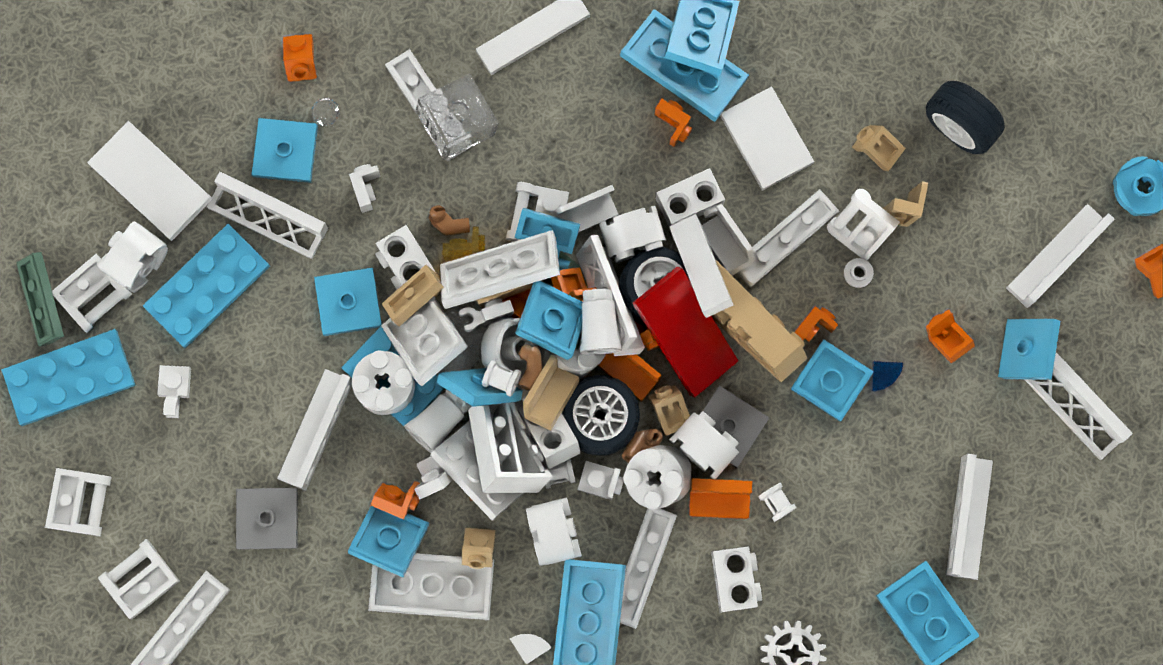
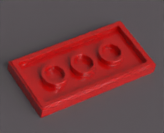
(683, 332)

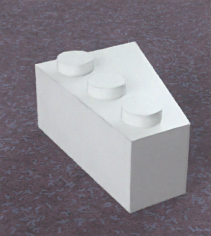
(504, 452)

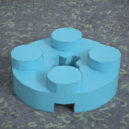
(1126, 184)

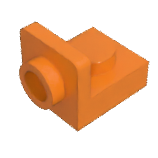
(808, 327)
(395, 501)

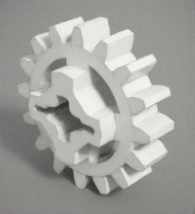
(794, 639)

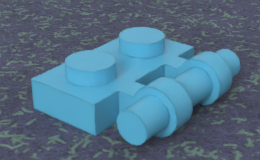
(535, 223)

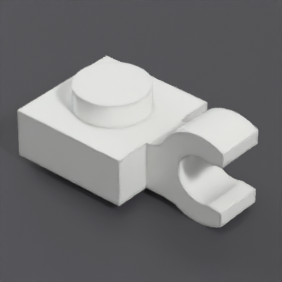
(493, 311)
(173, 384)

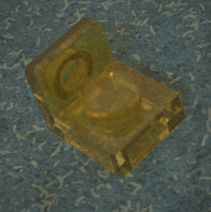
(460, 248)

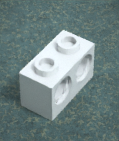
(685, 192)
(411, 259)
(542, 437)
(727, 580)

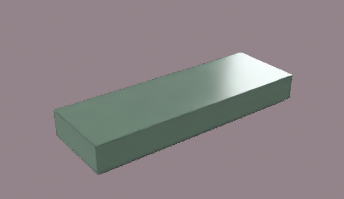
(40, 299)

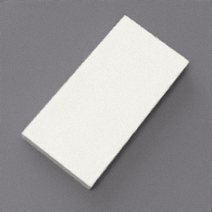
(150, 181)
(499, 269)
(434, 588)

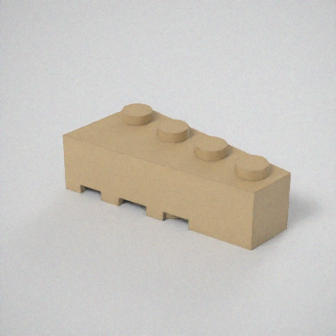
(759, 331)

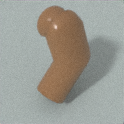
(446, 224)
(534, 366)
(641, 441)

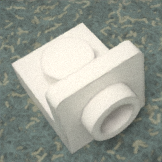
(364, 191)
(433, 478)
(600, 480)

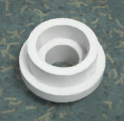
(854, 281)

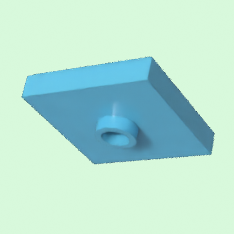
(284, 150)
(348, 301)
(551, 320)
(1029, 349)
(832, 380)
(469, 388)
(388, 540)

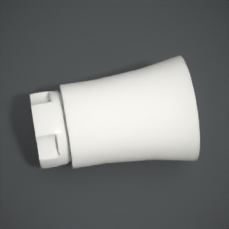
(599, 323)
(437, 420)

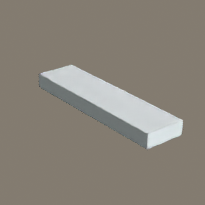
(531, 33)
(411, 79)
(788, 236)
(701, 266)
(644, 563)
(183, 622)

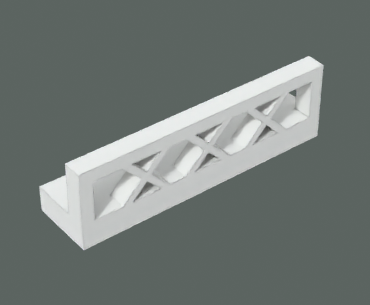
(272, 205)
(1058, 255)
(601, 274)
(1088, 401)
(315, 429)
(969, 517)

